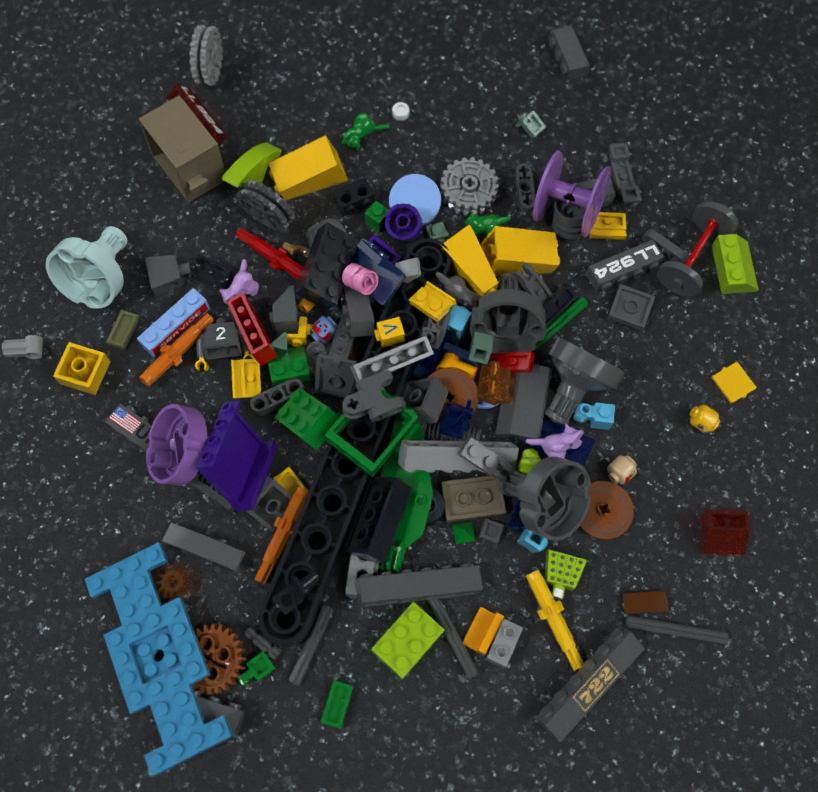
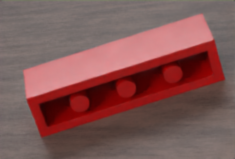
(252, 329)

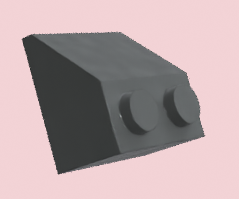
(285, 313)
(425, 398)
(270, 504)

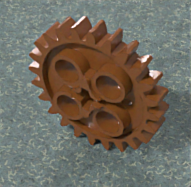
(222, 640)

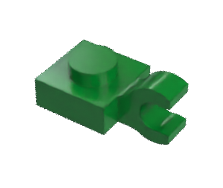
(258, 667)

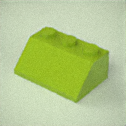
(734, 264)

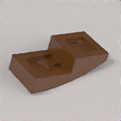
(645, 602)

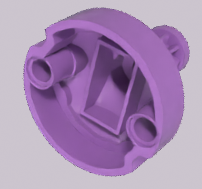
(176, 444)

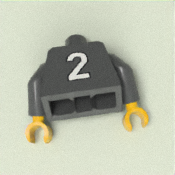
(221, 341)

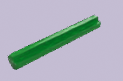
(563, 319)

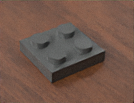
(631, 307)

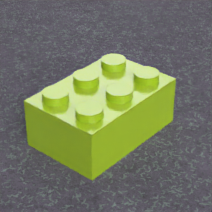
(407, 640)

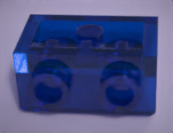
(455, 420)

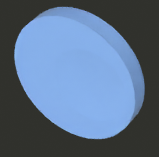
(418, 192)

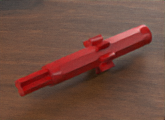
(278, 258)

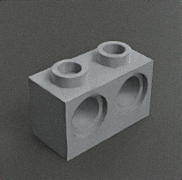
(504, 643)

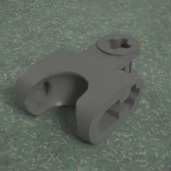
(370, 399)

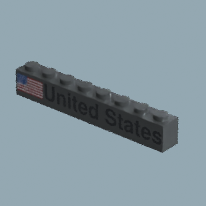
(137, 430)

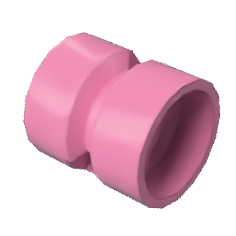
(360, 278)

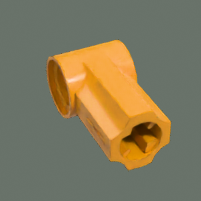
(453, 361)

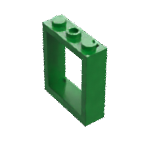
(358, 458)

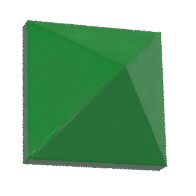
(463, 533)

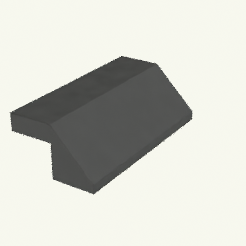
(526, 413)

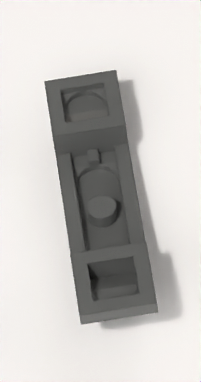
(622, 174)

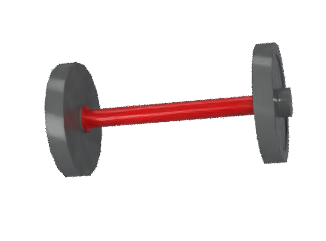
(714, 221)

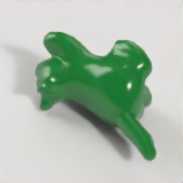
(361, 128)
(485, 224)

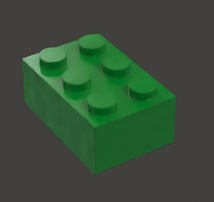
(307, 418)

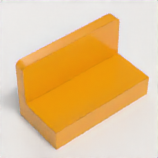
(482, 630)

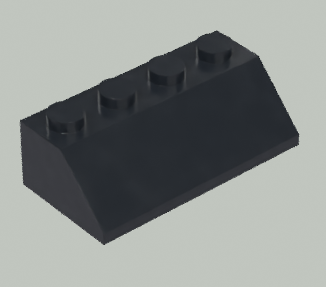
(377, 519)

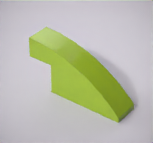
(252, 165)

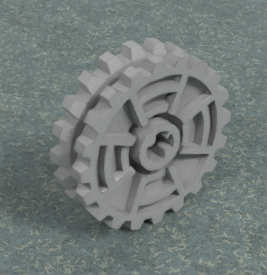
(206, 55)
(469, 186)

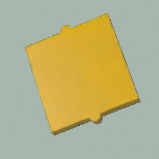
(733, 382)

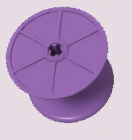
(552, 187)

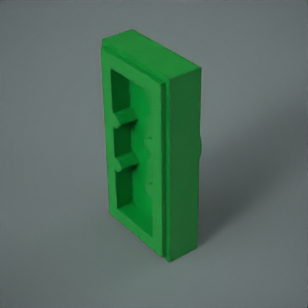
(337, 704)

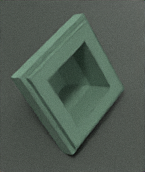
(281, 342)

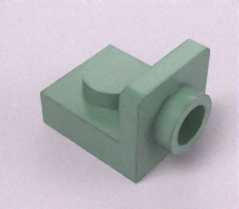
(531, 123)
(438, 232)

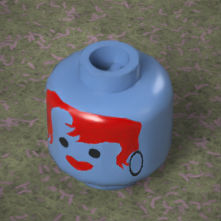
(324, 329)

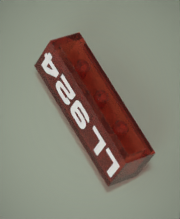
(200, 112)

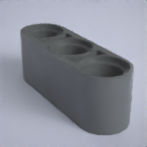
(267, 396)

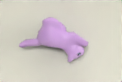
(241, 283)
(558, 443)

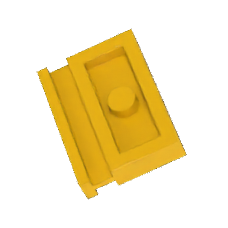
(609, 226)
(432, 301)
(245, 378)

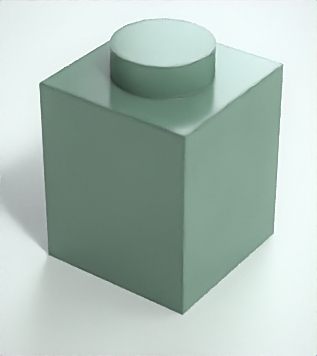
(481, 347)

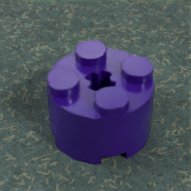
(403, 212)

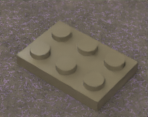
(472, 498)

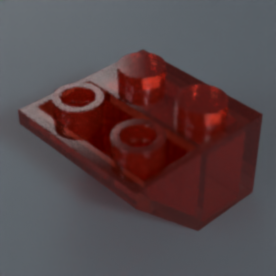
(725, 532)

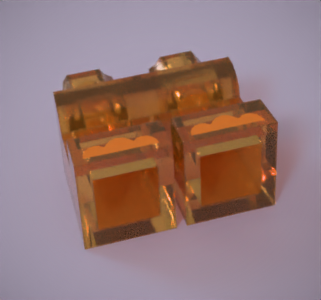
(495, 384)

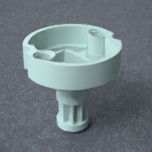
(88, 270)

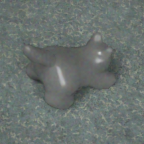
(456, 288)

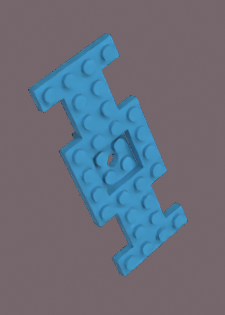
(168, 683)

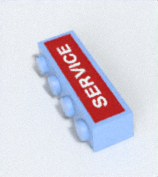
(174, 322)

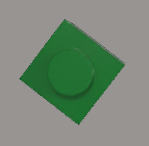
(375, 216)

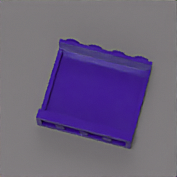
(236, 458)

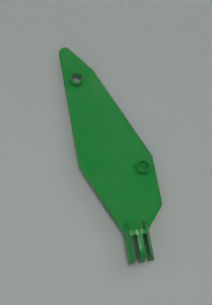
(418, 506)

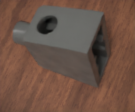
(166, 273)

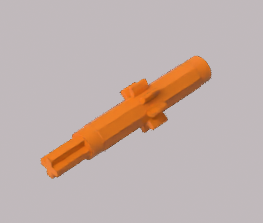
(172, 354)
(282, 534)

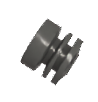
(567, 219)

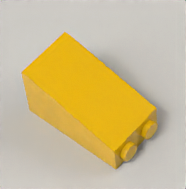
(307, 169)
(511, 247)
(470, 262)

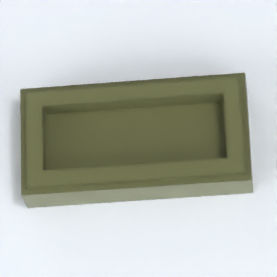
(123, 329)

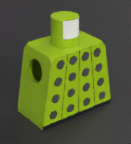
(562, 571)

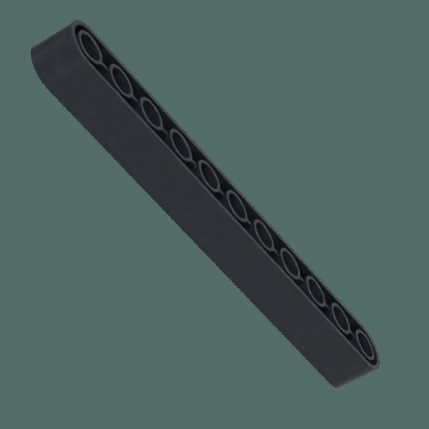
(347, 488)

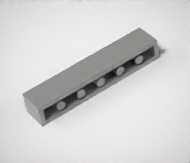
(443, 455)

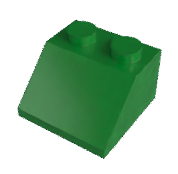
(289, 365)

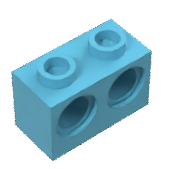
(459, 323)

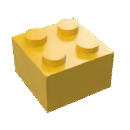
(81, 368)

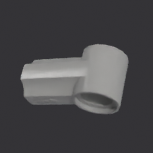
(30, 347)

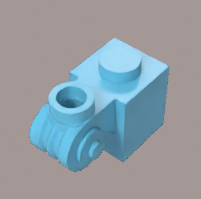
(599, 414)

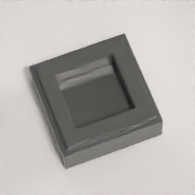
(491, 531)

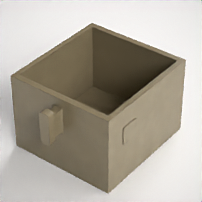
(183, 148)

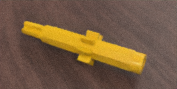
(551, 612)

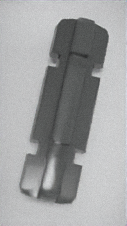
(263, 643)

